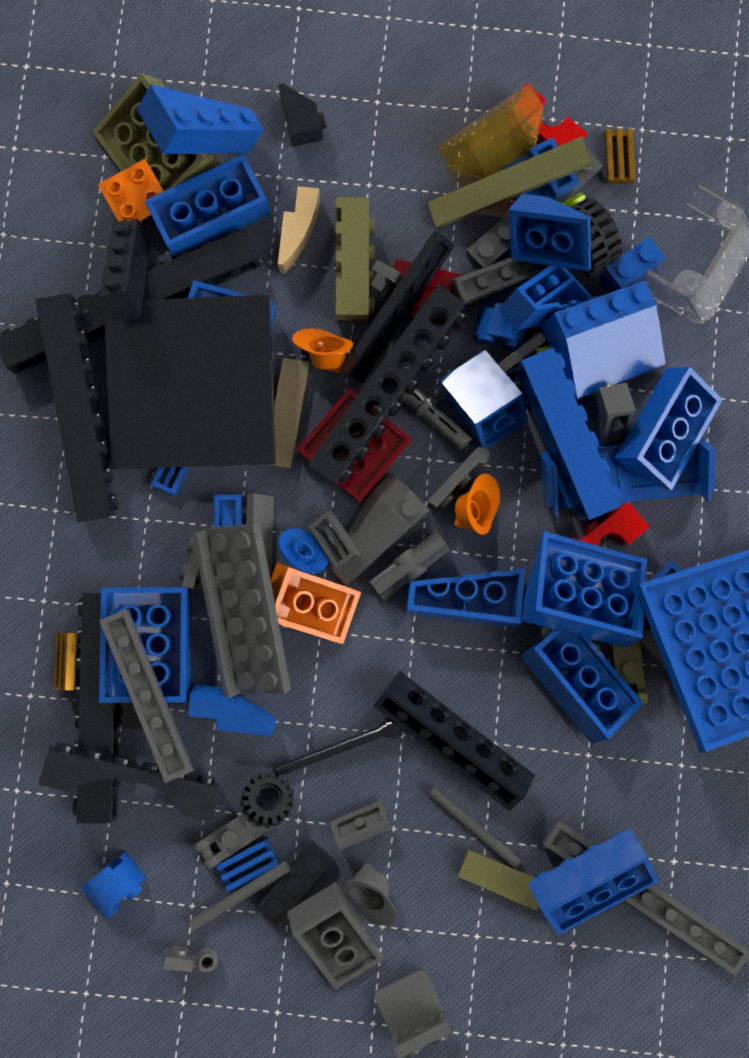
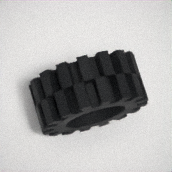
(262, 816)

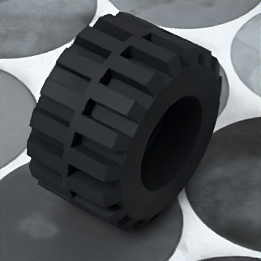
(605, 236)

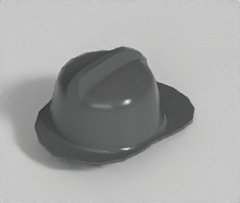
(370, 895)

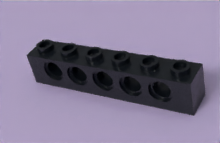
(455, 741)

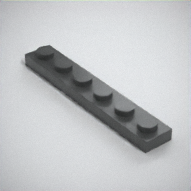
(497, 240)
(146, 695)

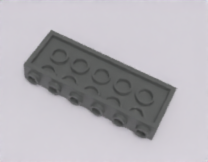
(241, 609)

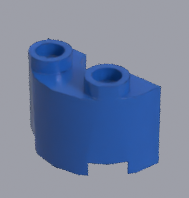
(493, 326)
(113, 884)

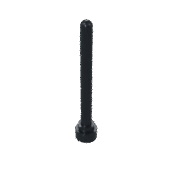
(388, 729)

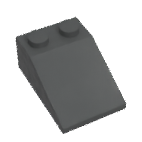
(334, 935)

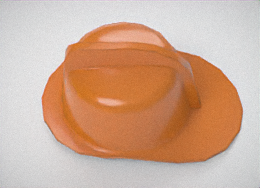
(324, 348)
(478, 506)

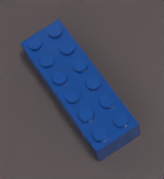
(567, 434)

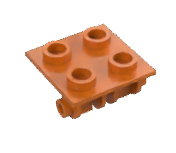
(129, 190)

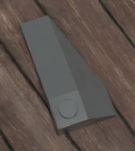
(381, 522)

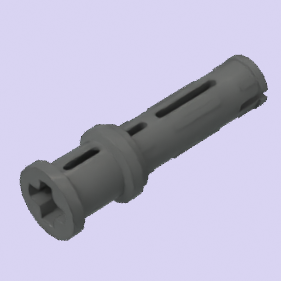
(425, 408)

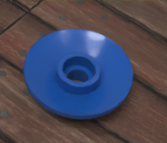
(302, 551)

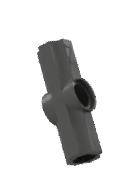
(409, 565)

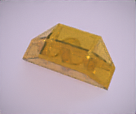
(496, 136)

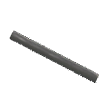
(474, 826)
(239, 895)

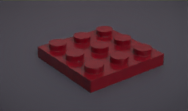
(381, 454)

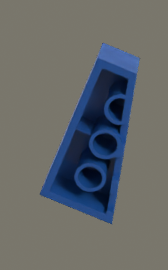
(197, 124)
(479, 598)

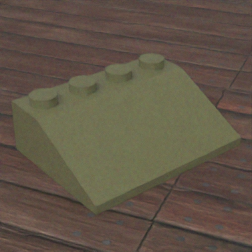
(130, 141)

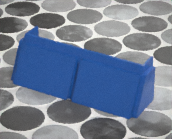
(695, 479)

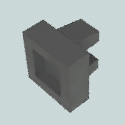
(385, 279)

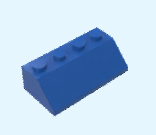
(208, 206)
(669, 427)
(582, 683)
(593, 881)

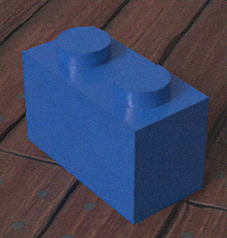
(632, 266)

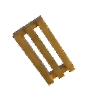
(619, 135)
(65, 661)

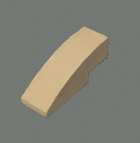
(298, 226)

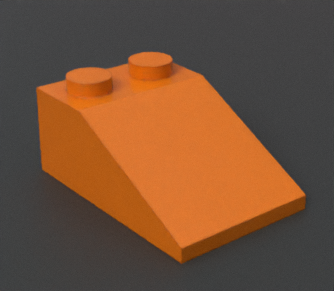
(313, 603)

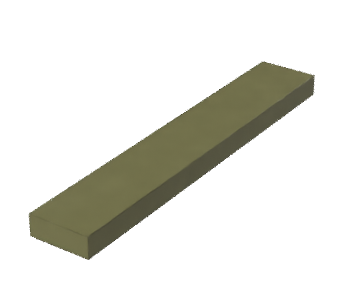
(510, 183)

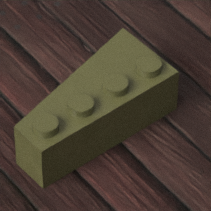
(353, 259)

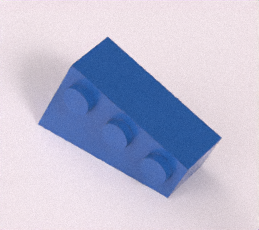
(542, 297)

